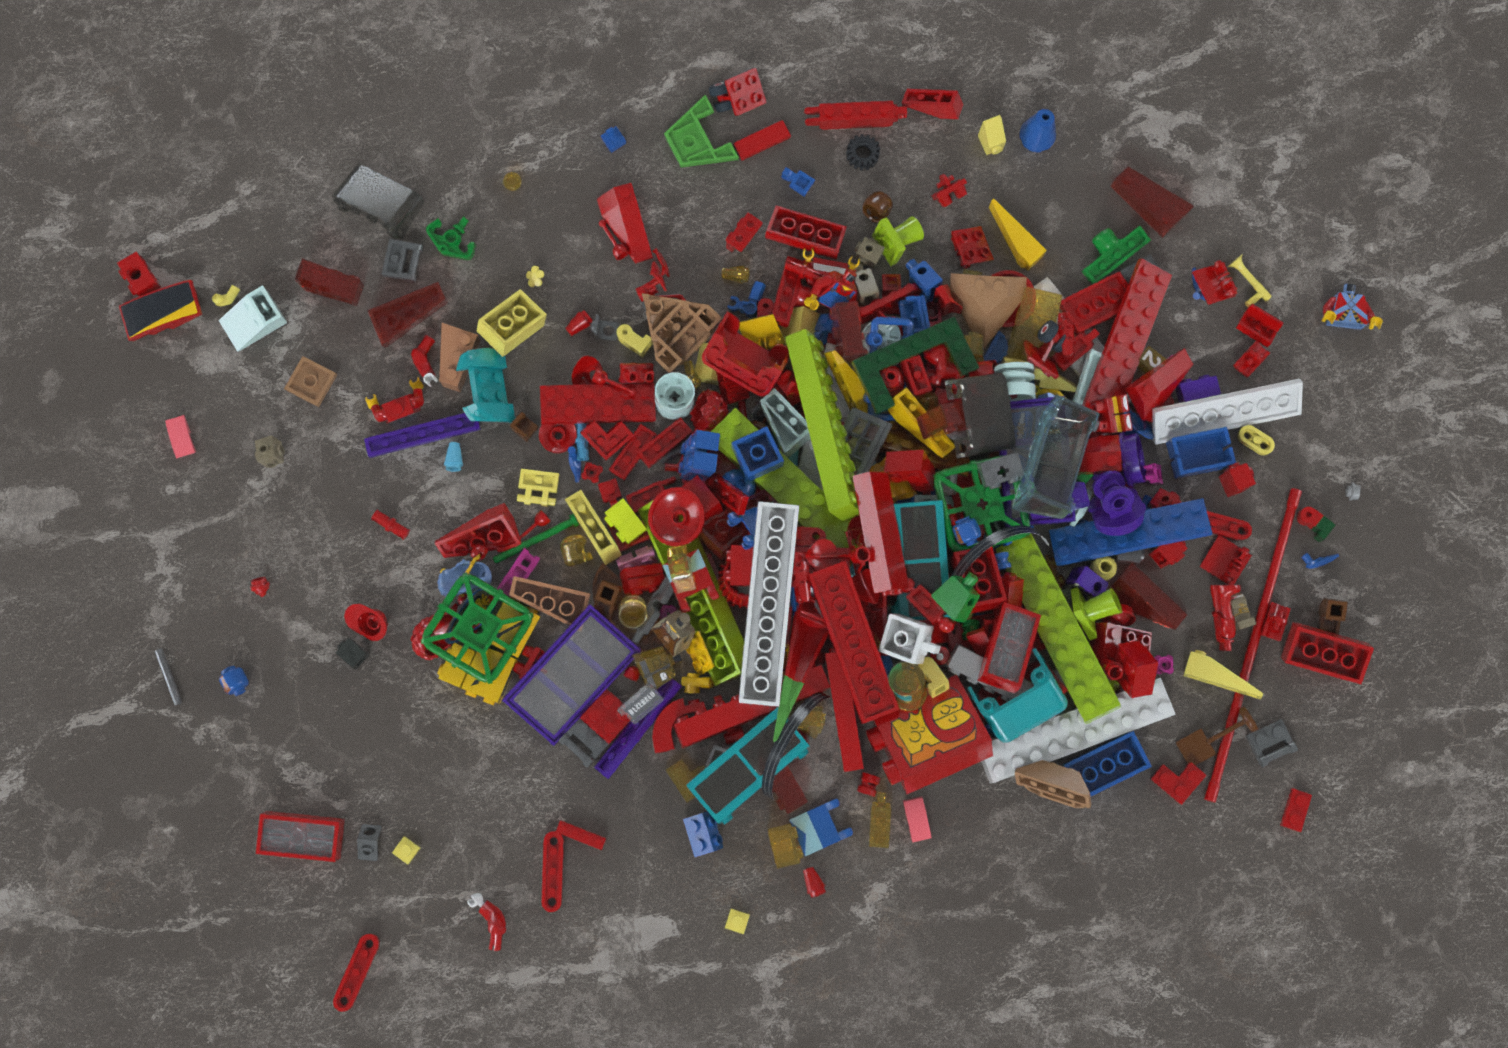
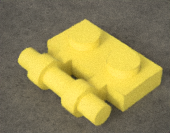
(538, 481)

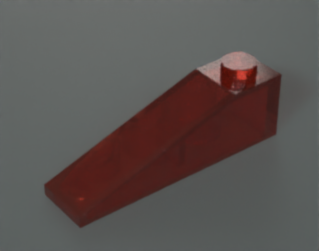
(1146, 598)

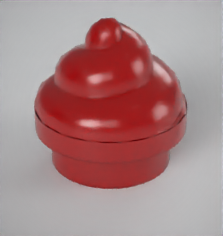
(260, 586)

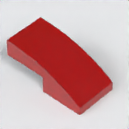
(891, 283)

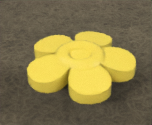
(535, 276)

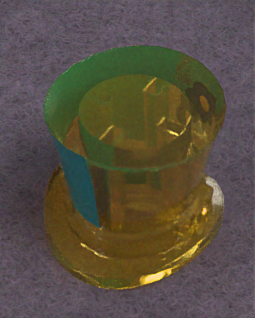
(908, 685)

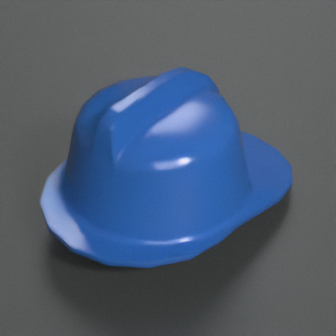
(1139, 426)

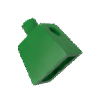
(957, 596)

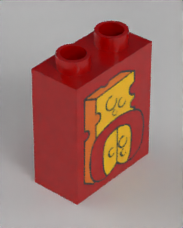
(931, 740)

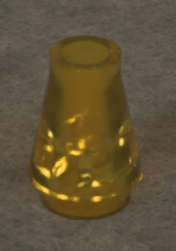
(737, 274)

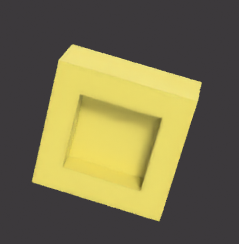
(406, 850)
(737, 921)

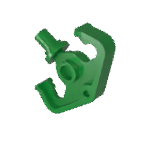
(449, 242)

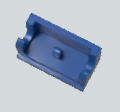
(916, 310)

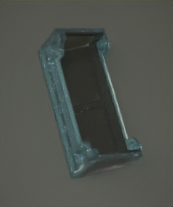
(1055, 459)

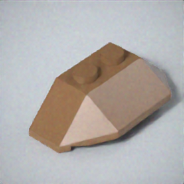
(1054, 783)

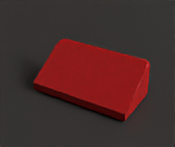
(915, 376)

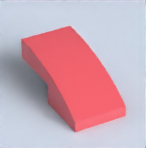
(180, 436)
(917, 819)

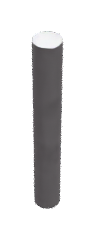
(168, 677)

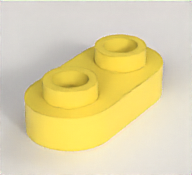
(1256, 437)

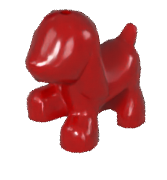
(943, 369)

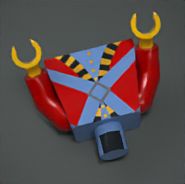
(1349, 310)

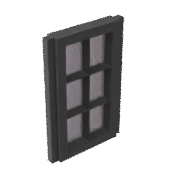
(865, 438)

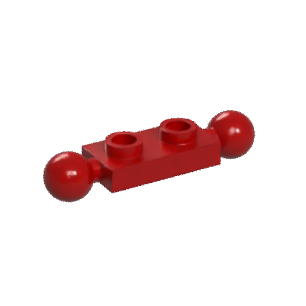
(928, 607)

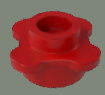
(591, 467)

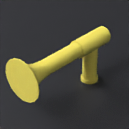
(1259, 288)

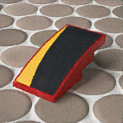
(160, 310)

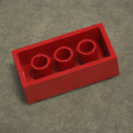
(1327, 653)

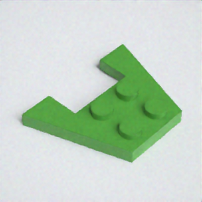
(690, 142)

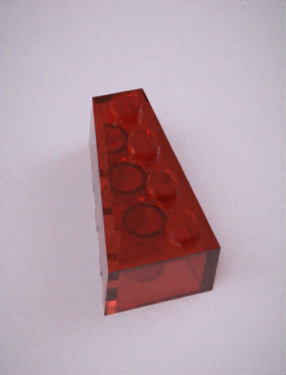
(406, 312)

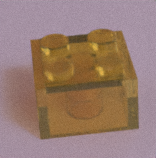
(784, 846)

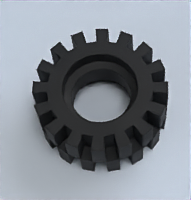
(859, 162)

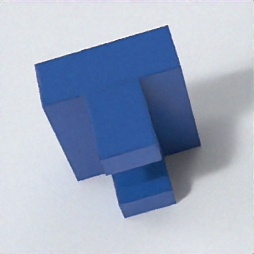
(613, 139)

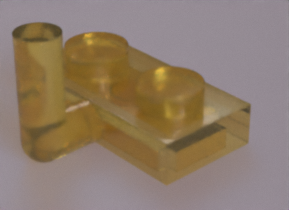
(682, 776)

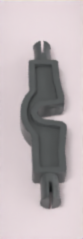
(661, 595)

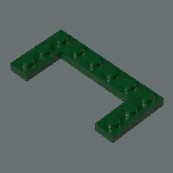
(946, 332)

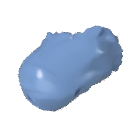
(449, 576)

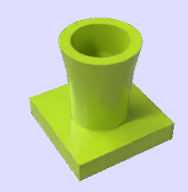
(896, 238)
(1094, 609)

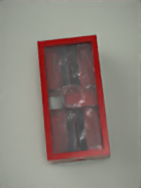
(1009, 647)
(300, 836)

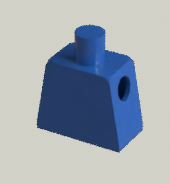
(924, 277)

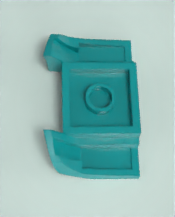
(487, 386)

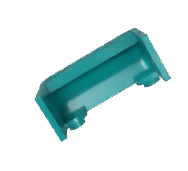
(1025, 710)

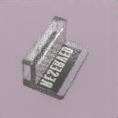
(641, 703)

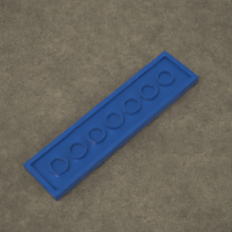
(1159, 527)

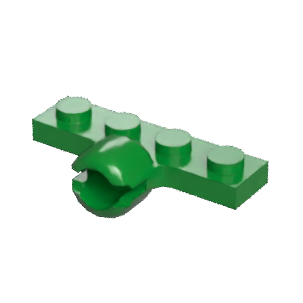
(1113, 252)

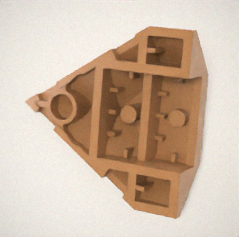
(986, 300)
(678, 328)

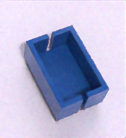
(1200, 452)
(695, 455)

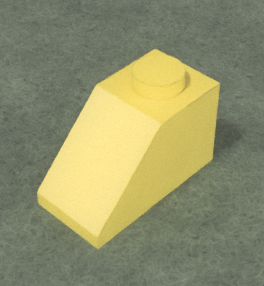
(992, 135)

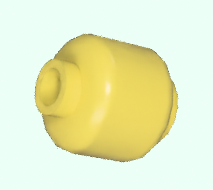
(1104, 567)

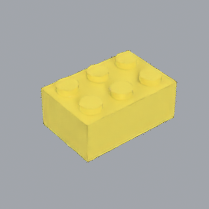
(511, 322)

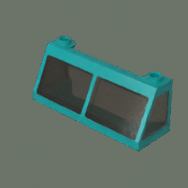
(923, 549)
(740, 769)

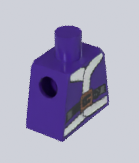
(1087, 581)

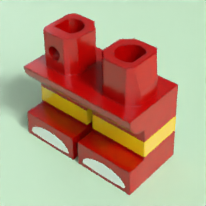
(1109, 406)

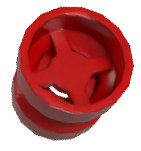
(868, 789)

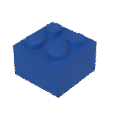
(757, 454)

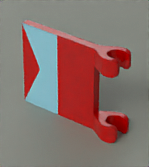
(702, 579)

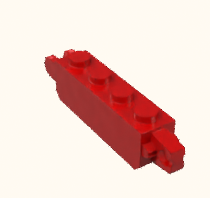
(855, 115)

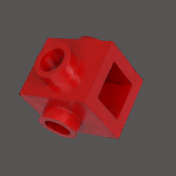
(1164, 498)

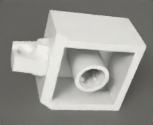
(917, 642)

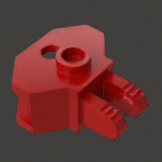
(787, 387)

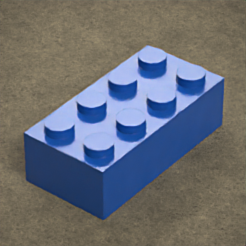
(1110, 763)

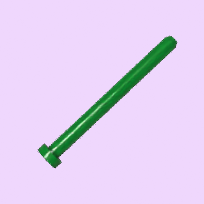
(536, 539)

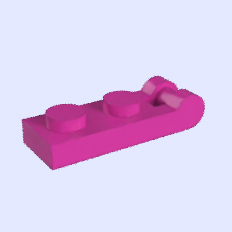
(518, 570)

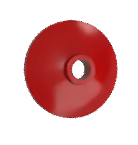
(550, 443)

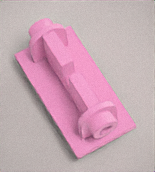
(644, 556)

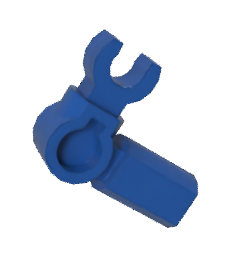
(749, 308)

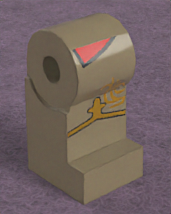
(1241, 612)

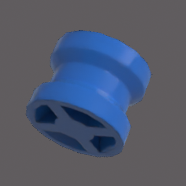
(1002, 560)

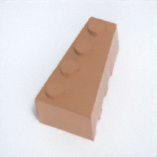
(552, 600)

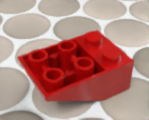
(1111, 635)

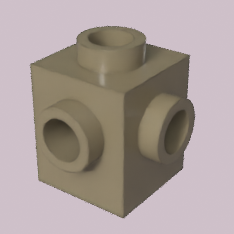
(869, 252)
(269, 451)

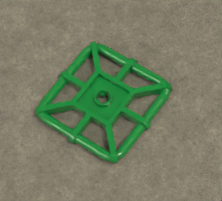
(970, 497)
(481, 640)

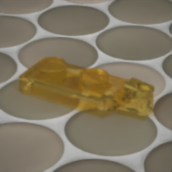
(880, 822)

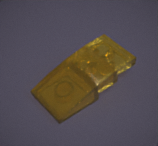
(1035, 310)

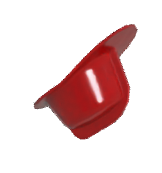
(366, 621)

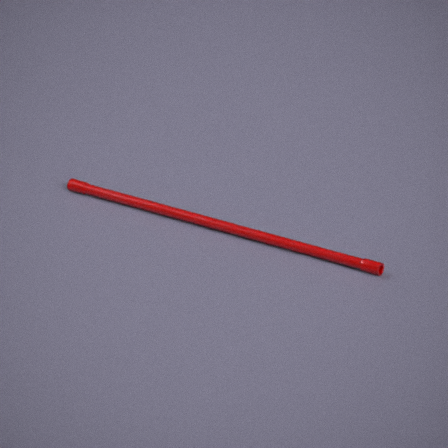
(1292, 504)

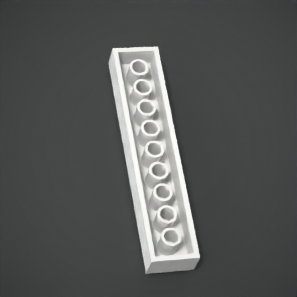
(768, 603)
(1071, 734)

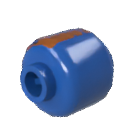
(967, 531)
(233, 680)

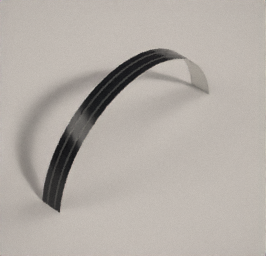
(989, 541)
(784, 738)

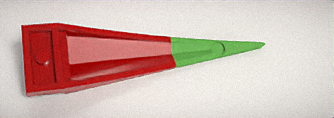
(805, 644)

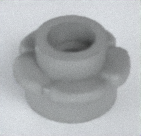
(1353, 491)

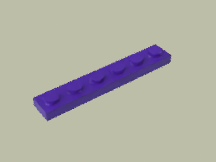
(420, 435)
(633, 732)

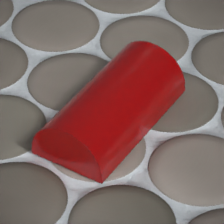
(805, 232)

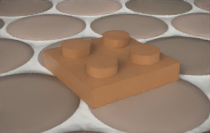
(310, 381)

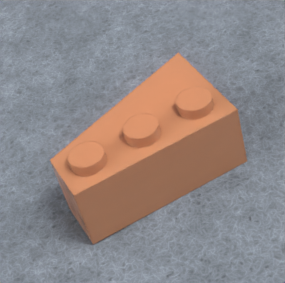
(453, 344)

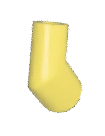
(226, 299)

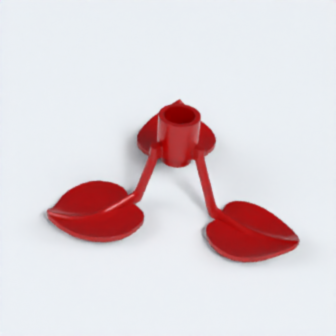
(650, 287)
(823, 554)

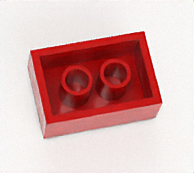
(989, 584)

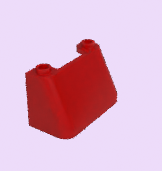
(744, 359)

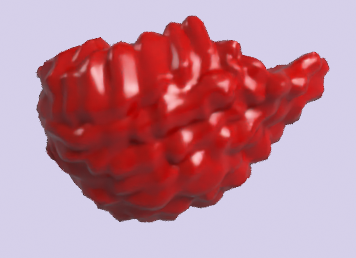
(708, 411)
(441, 628)

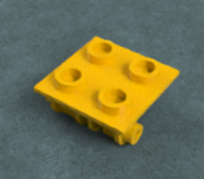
(762, 331)
(700, 656)

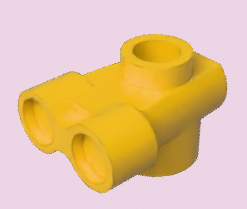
(694, 682)

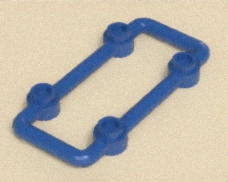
(874, 340)

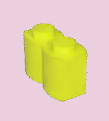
(625, 521)

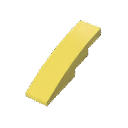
(1043, 381)

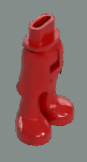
(1223, 618)

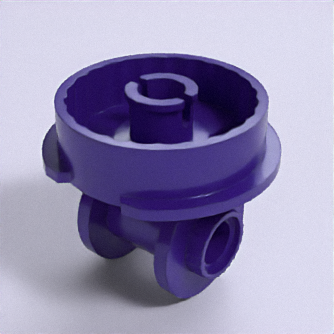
(1132, 459)
(1115, 507)

